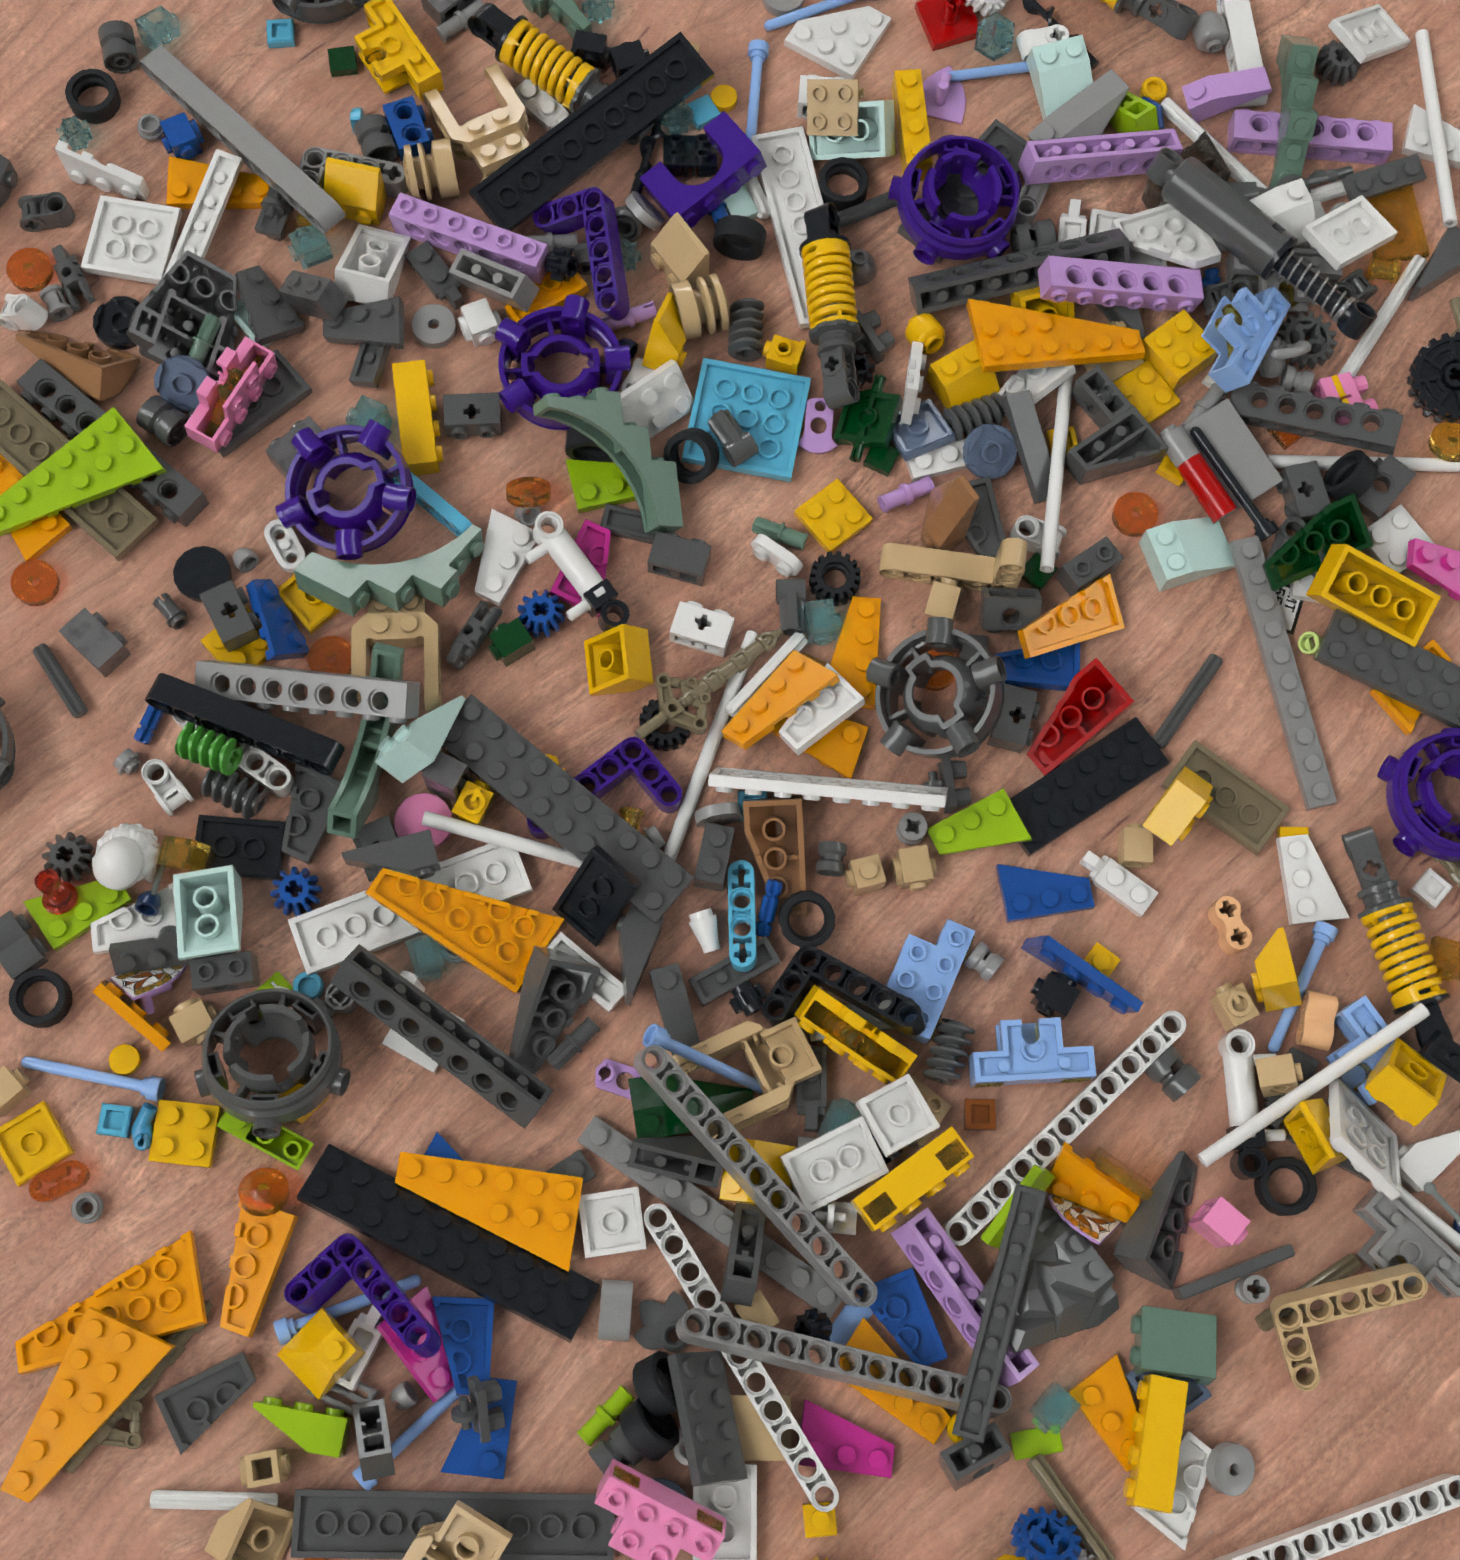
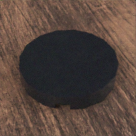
(113, 320)
(200, 571)

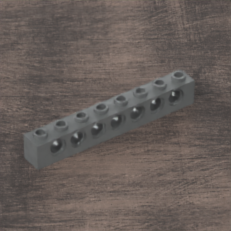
(1008, 272)
(43, 379)
(441, 1036)

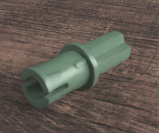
(205, 337)
(779, 533)

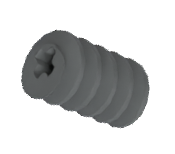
(745, 329)
(974, 414)
(234, 793)
(947, 1051)

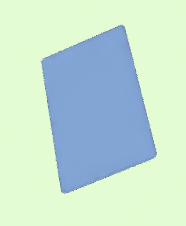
(847, 1322)

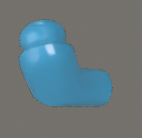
(142, 1127)

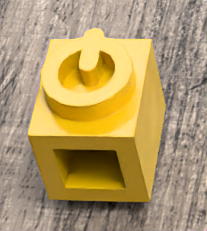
(473, 802)

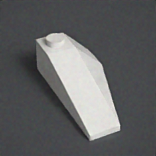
(1288, 206)

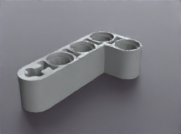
(392, 172)

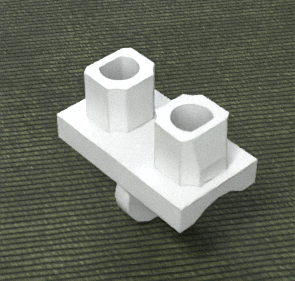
(837, 1217)

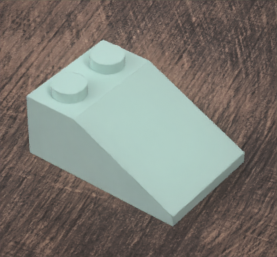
(1059, 72)
(874, 136)
(1185, 551)
(418, 743)
(208, 912)

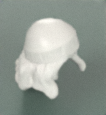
(126, 856)

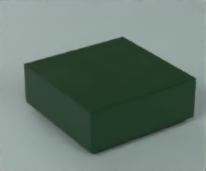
(342, 61)
(881, 459)
(1033, 575)

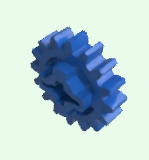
(1046, 1537)

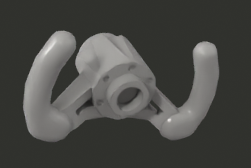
(1277, 353)

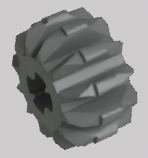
(1336, 63)
(80, 857)

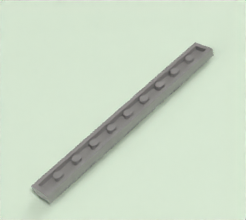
(1282, 675)
(710, 1217)

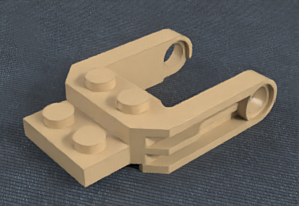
(490, 137)
(400, 629)
(777, 1058)
(460, 1537)

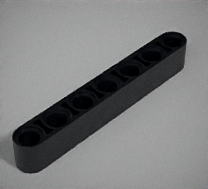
(245, 724)

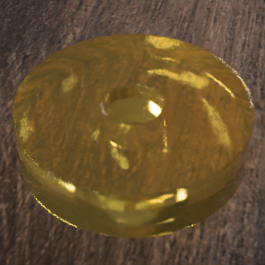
(1445, 441)

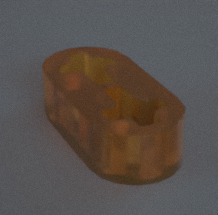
(56, 1175)

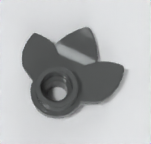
(659, 1321)

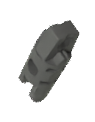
(71, 277)
(473, 634)

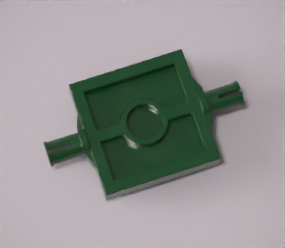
(869, 420)

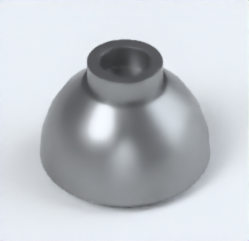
(628, 224)
(862, 267)

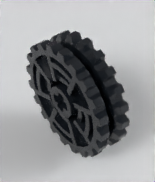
(1432, 382)

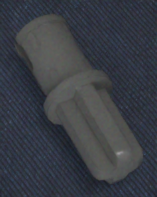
(572, 1044)

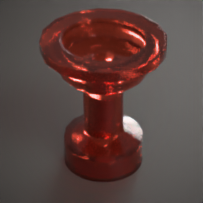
(57, 895)

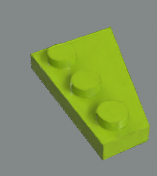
(597, 484)
(981, 825)
(92, 904)

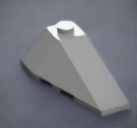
(1085, 112)

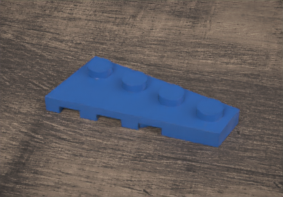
(1071, 965)

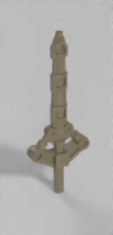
(698, 692)
(133, 1406)

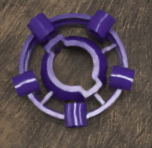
(954, 236)
(574, 324)
(316, 452)
(1421, 830)

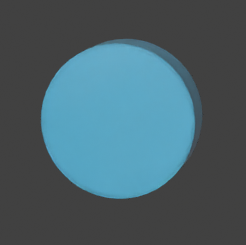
(310, 985)

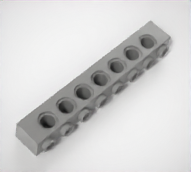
(401, 694)

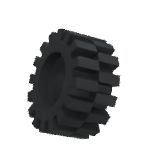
(839, 563)
(659, 739)

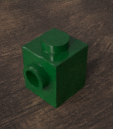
(510, 642)

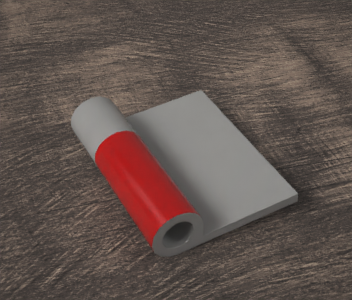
(1236, 448)

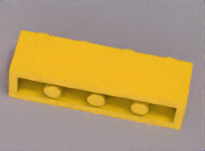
(910, 117)
(415, 416)
(1156, 1443)

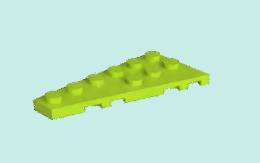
(81, 471)

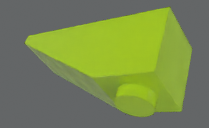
(1135, 115)

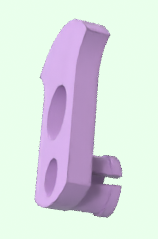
(812, 441)
(609, 1084)

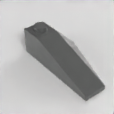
(1153, 1232)

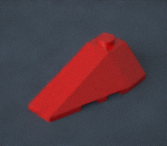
(1084, 711)

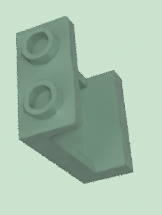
(1174, 1343)

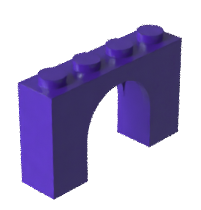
(739, 165)

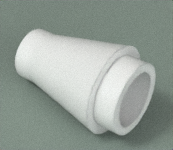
(705, 929)

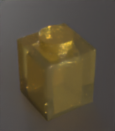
(183, 854)

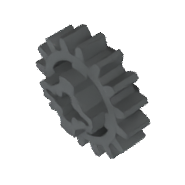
(1320, 338)

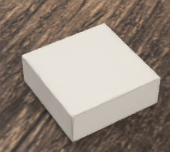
(1431, 888)

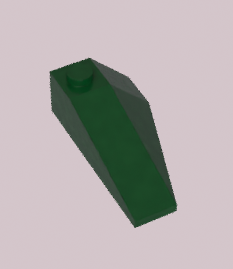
(1305, 551)
(656, 1119)

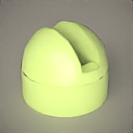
(1307, 645)

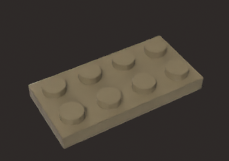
(1238, 803)

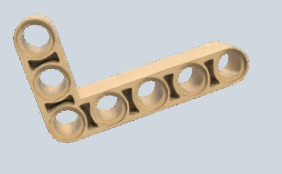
(970, 570)
(1334, 1309)

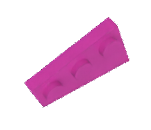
(594, 543)
(1435, 565)
(432, 1372)
(844, 1445)

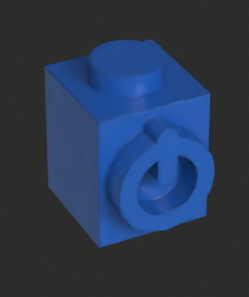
(182, 136)

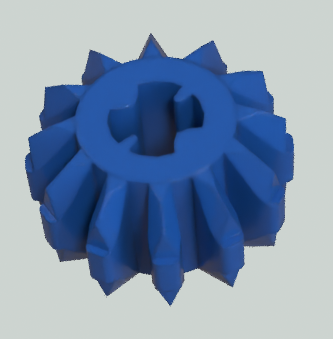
(541, 604)
(306, 884)

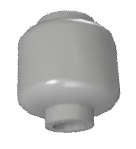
(1210, 32)

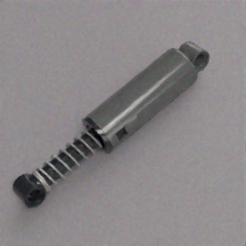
(1251, 235)

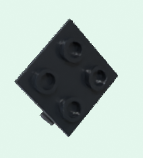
(689, 152)

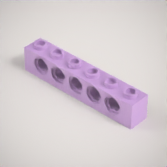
(1332, 139)
(1094, 156)
(456, 231)
(1120, 284)
(954, 1285)

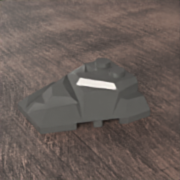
(177, 307)
(1063, 1287)

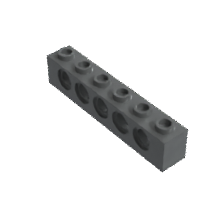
(1325, 428)

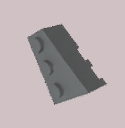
(1116, 448)

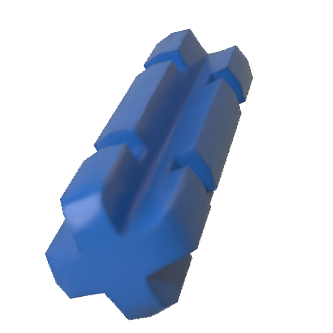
(148, 724)
(768, 908)

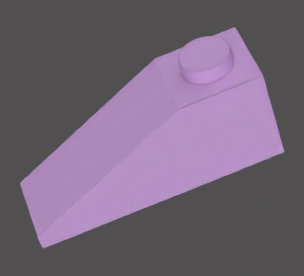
(1225, 91)

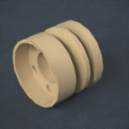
(431, 170)
(701, 306)

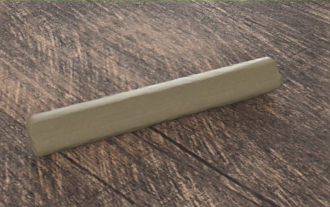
(1337, 1271)
(1068, 1507)

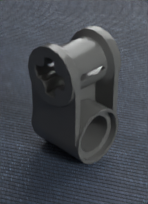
(43, 211)
(1356, 286)
(1214, 293)

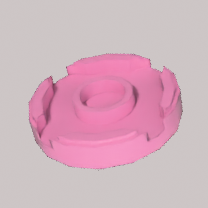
(411, 813)

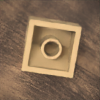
(679, 253)

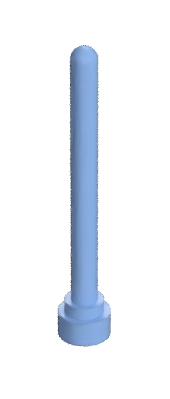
(804, 13)
(758, 52)
(989, 71)
(1322, 936)
(658, 1036)
(151, 1088)
(288, 1328)
(412, 1432)

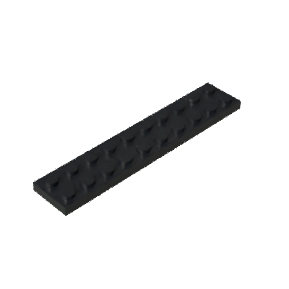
(592, 133)
(447, 1243)

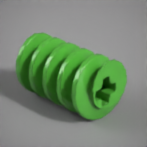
(208, 749)

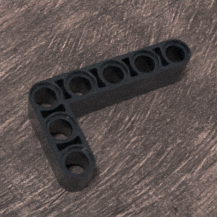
(842, 987)

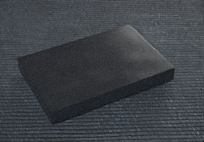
(246, 844)
(596, 895)

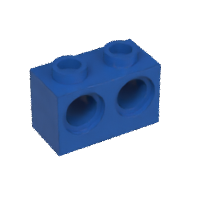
(408, 129)

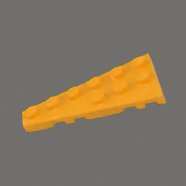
(1031, 339)
(474, 927)
(514, 1203)
(155, 1296)
(90, 1385)

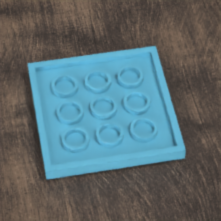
(763, 404)

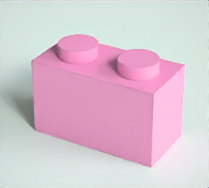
(1220, 1223)

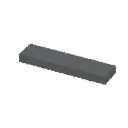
(1029, 442)
(1233, 1272)

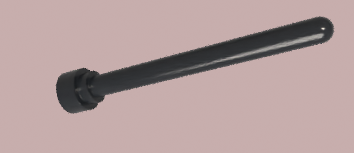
(1263, 526)

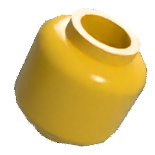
(927, 330)

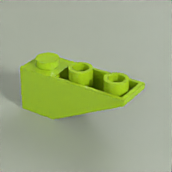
(287, 1147)
(312, 1430)

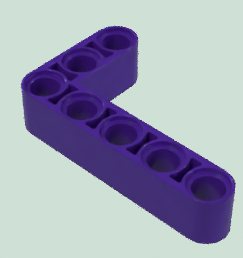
(559, 218)
(626, 767)
(374, 1287)

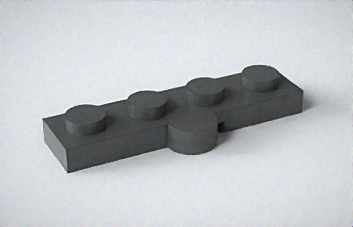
(149, 953)

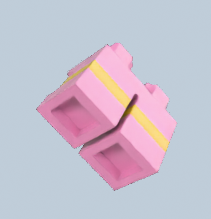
(1345, 388)

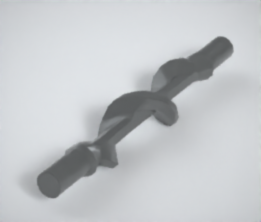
(1316, 177)

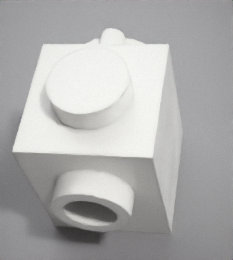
(479, 322)

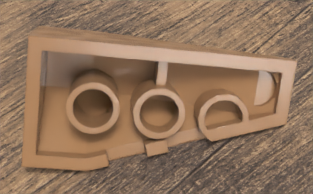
(88, 369)
(948, 514)
(777, 843)

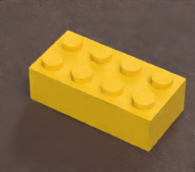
(1373, 593)

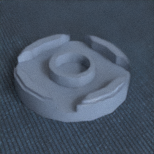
(179, 380)
(989, 451)

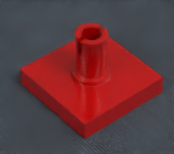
(947, 22)

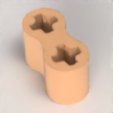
(1229, 925)
(1317, 1020)

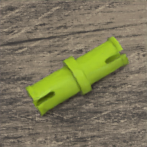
(605, 1415)

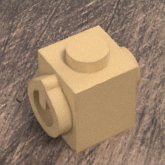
(913, 868)
(1233, 1005)
(192, 1021)
(264, 1468)

